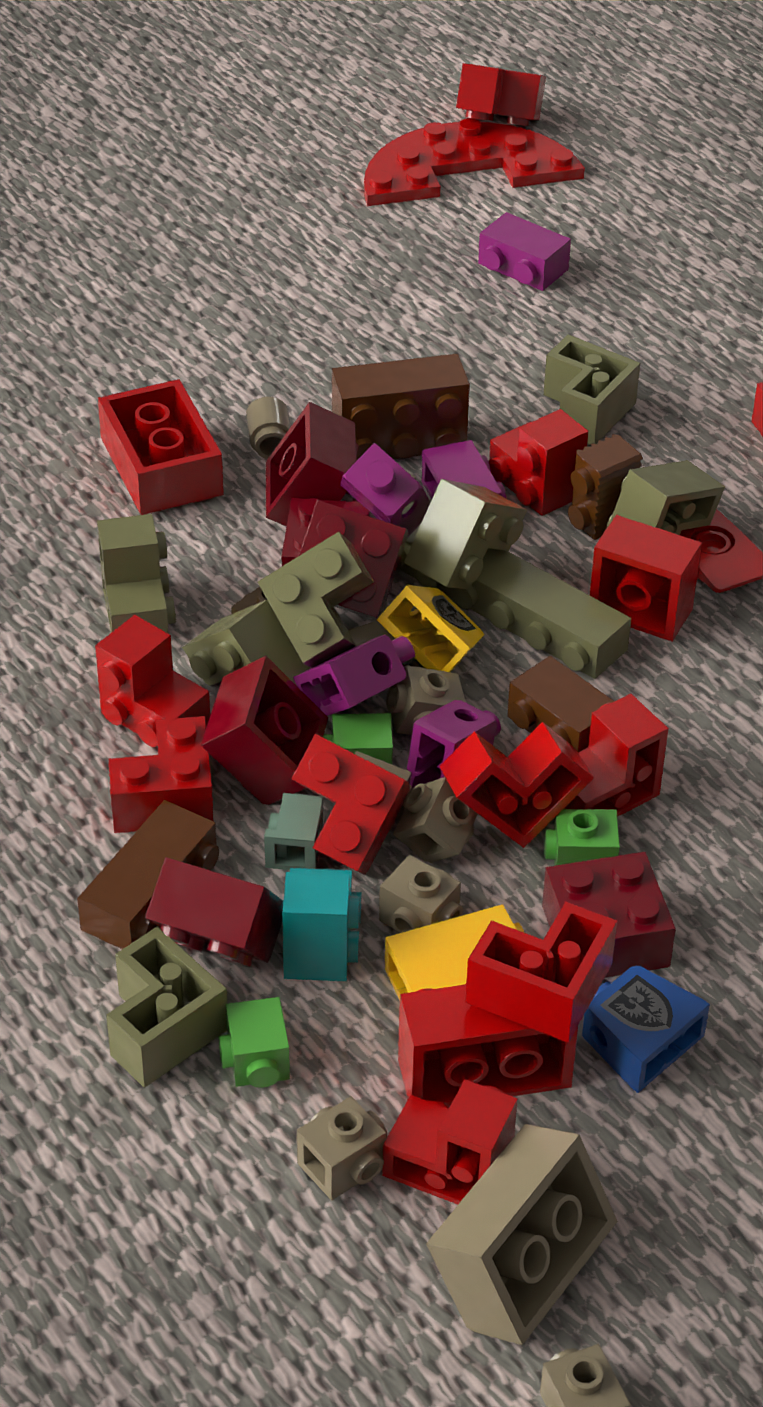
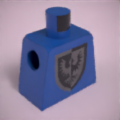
(643, 1024)

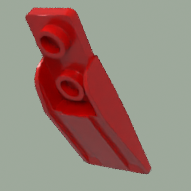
(726, 555)

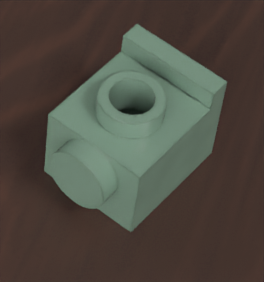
(294, 832)

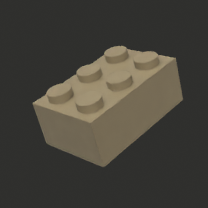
(522, 1233)

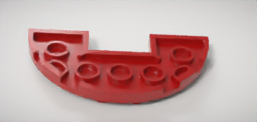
(411, 162)

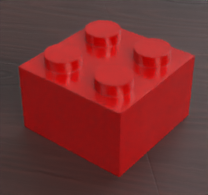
(646, 575)

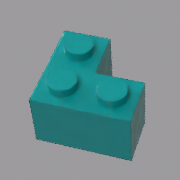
(318, 922)

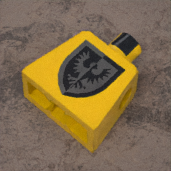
(435, 629)

